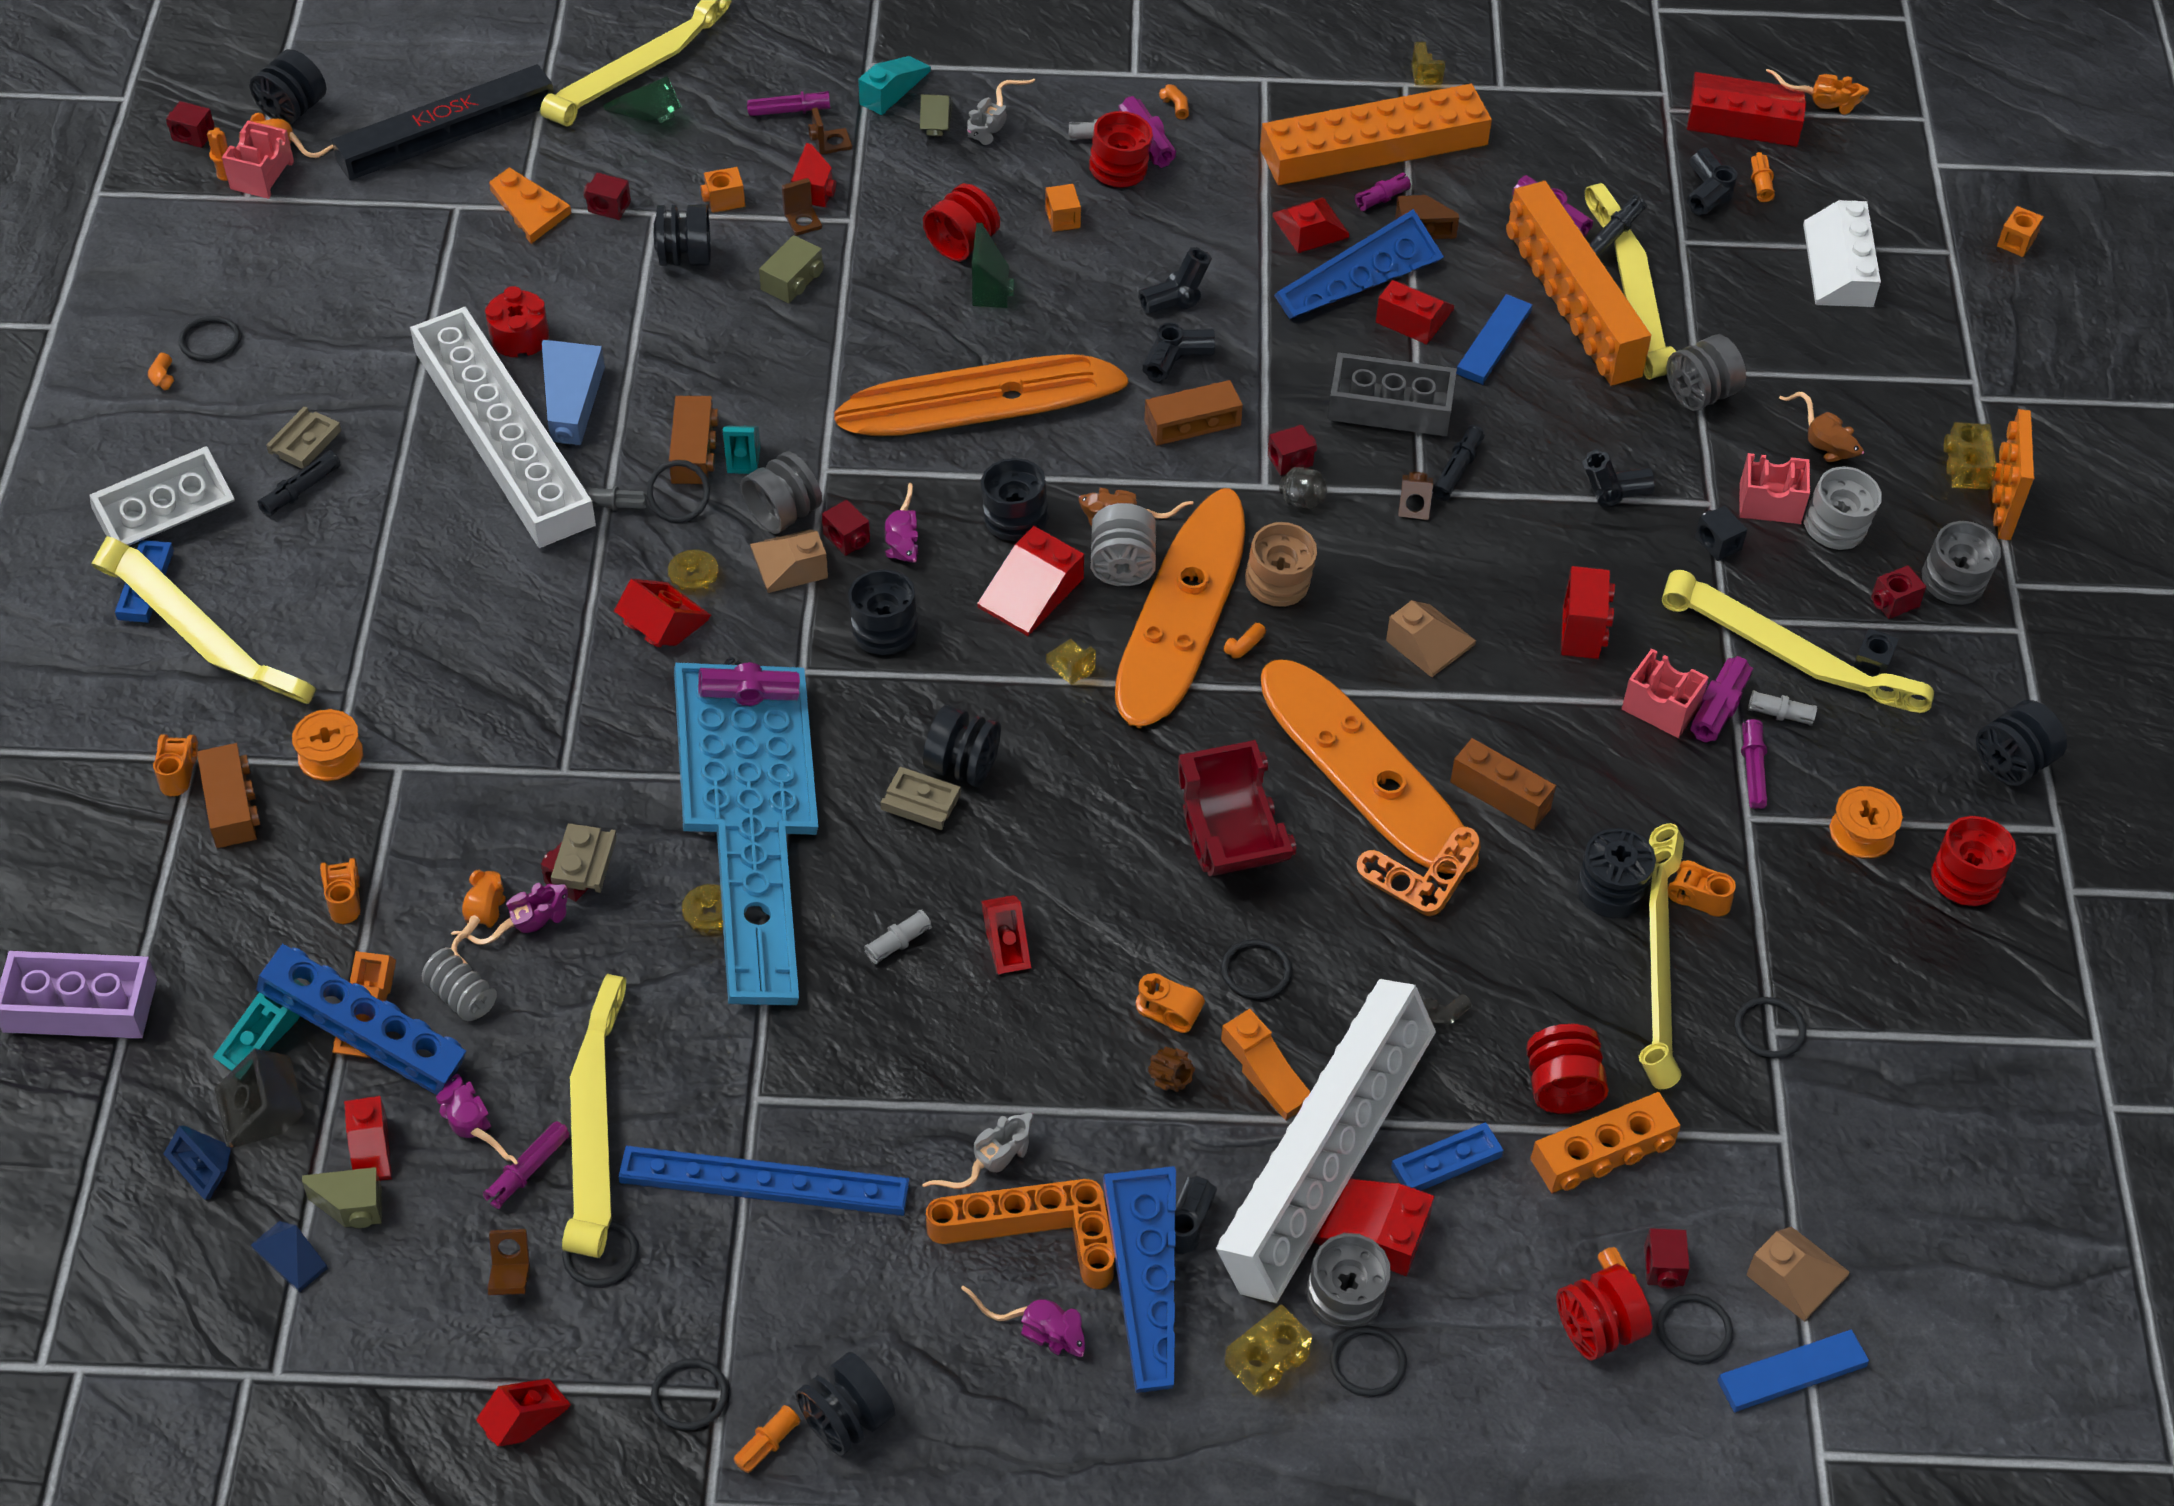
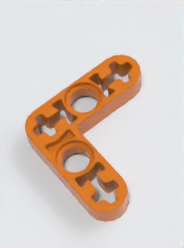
(1418, 884)

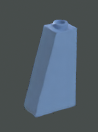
(571, 386)

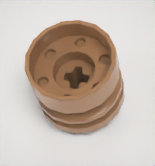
(1280, 564)

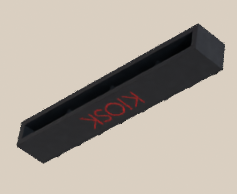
(441, 122)

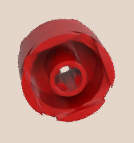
(517, 322)

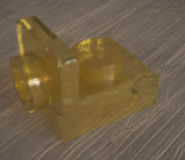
(1424, 68)
(1072, 661)

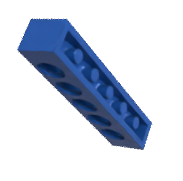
(368, 1037)

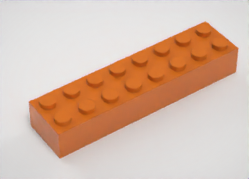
(1375, 134)
(1578, 283)

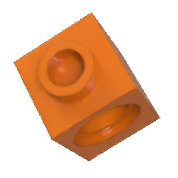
(723, 189)
(1063, 207)
(2020, 231)

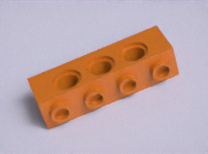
(1647, 1115)

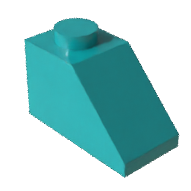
(741, 448)

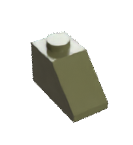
(935, 114)
(347, 1196)

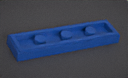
(1494, 339)
(1792, 1370)

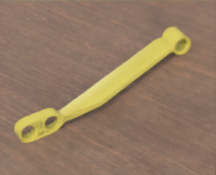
(565, 104)
(1635, 279)
(1685, 592)
(190, 621)
(1658, 1057)
(589, 1227)

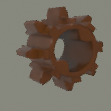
(1171, 1069)

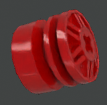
(1120, 149)
(953, 221)
(1973, 860)
(1567, 1068)
(1604, 1311)

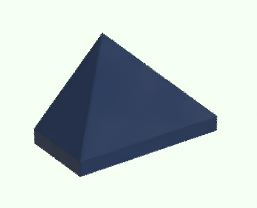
(198, 1159)
(290, 1255)

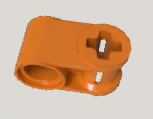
(175, 763)
(1703, 889)
(342, 890)
(1170, 1005)

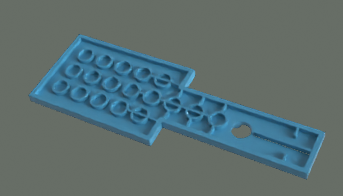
(752, 784)

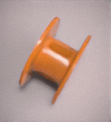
(327, 745)
(1865, 822)

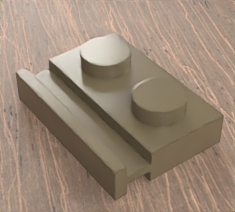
(304, 437)
(920, 798)
(584, 857)

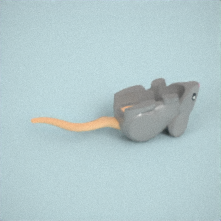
(990, 116)
(996, 1148)

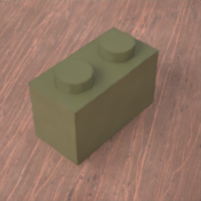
(791, 269)

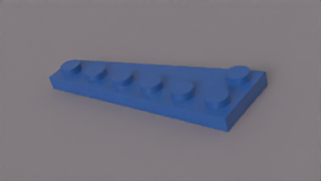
(1373, 261)
(1143, 1239)

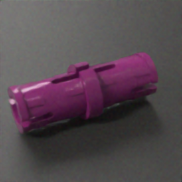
(1382, 191)

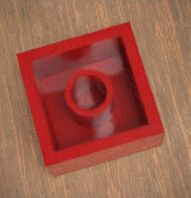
(1587, 612)

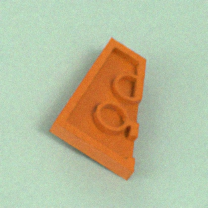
(528, 203)

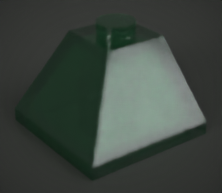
(647, 102)
(989, 272)

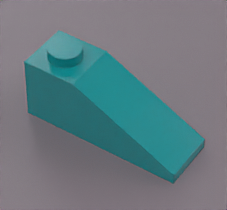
(889, 82)
(257, 1028)

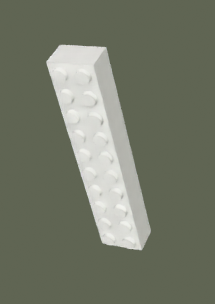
(503, 427)
(1326, 1141)

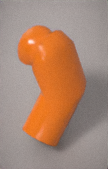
(1180, 100)
(158, 372)
(1246, 642)

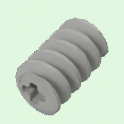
(458, 985)

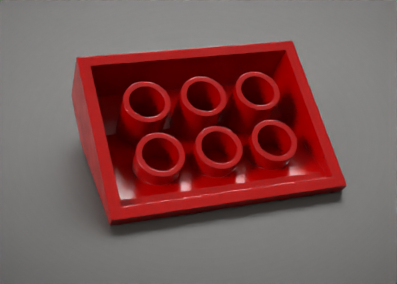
(1746, 109)

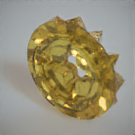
(689, 561)
(693, 906)

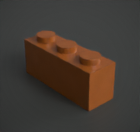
(1193, 412)
(693, 437)
(1502, 783)
(228, 795)

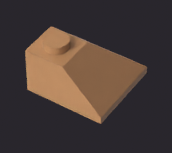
(790, 560)
(1427, 637)
(1796, 1272)

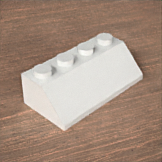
(1842, 255)
(161, 497)

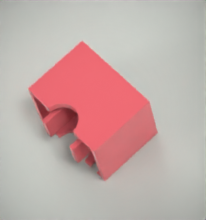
(257, 159)
(1774, 490)
(1664, 695)

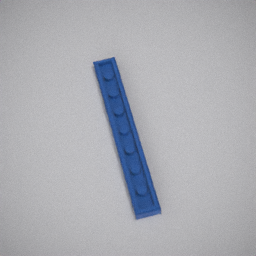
(764, 1180)

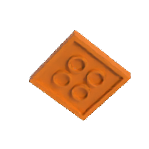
(2013, 474)

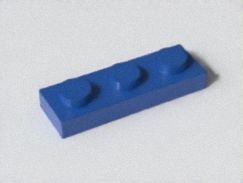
(130, 604)
(1447, 1158)

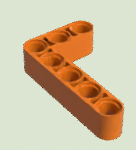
(1033, 1218)

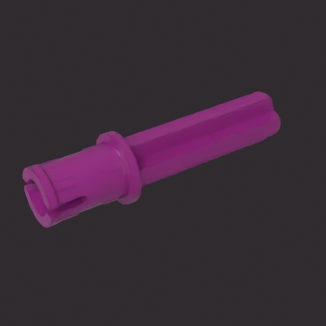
(787, 104)
(1754, 752)
(516, 1175)

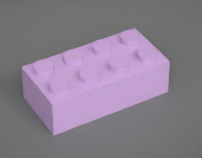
(76, 994)

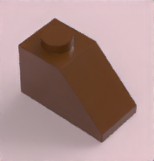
(1437, 218)

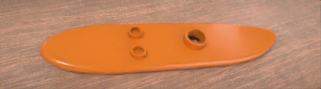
(977, 394)
(1178, 616)
(1357, 758)

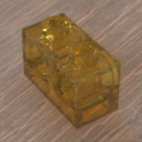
(1970, 455)
(1261, 1345)

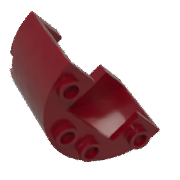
(1229, 811)

